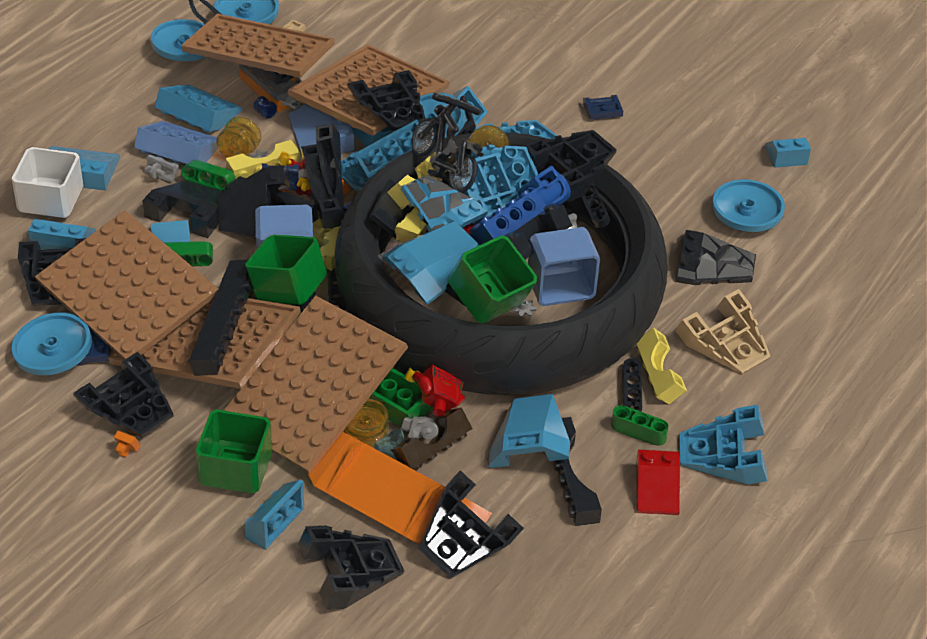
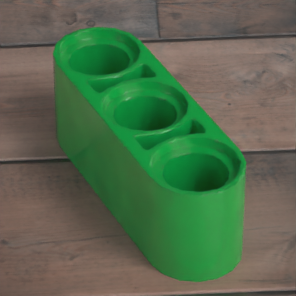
(201, 177)
(194, 252)
(639, 425)

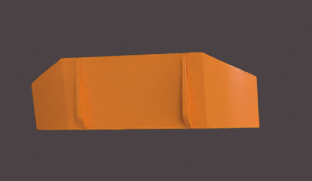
(381, 487)

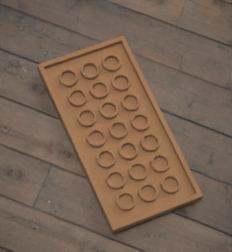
(258, 45)

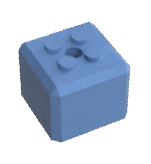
(283, 220)
(564, 266)

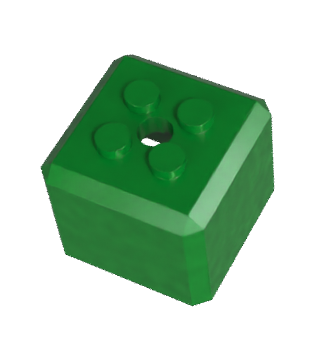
(286, 269)
(492, 279)
(234, 451)

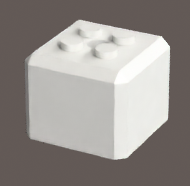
(47, 182)

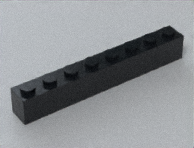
(221, 320)

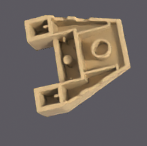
(731, 342)

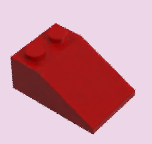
(658, 482)

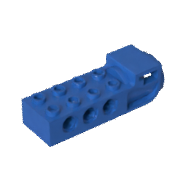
(519, 211)

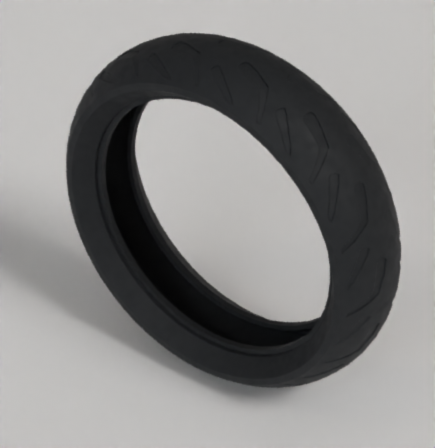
(509, 357)

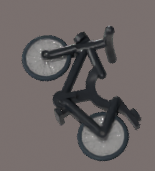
(432, 131)

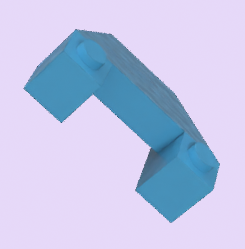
(720, 447)

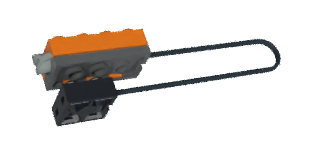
(264, 83)

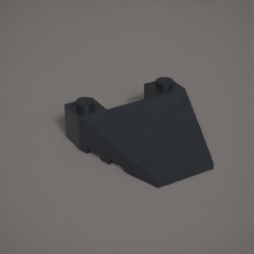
(575, 157)
(188, 197)
(241, 200)
(551, 219)
(458, 536)
(355, 563)

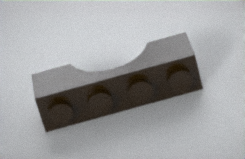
(451, 427)

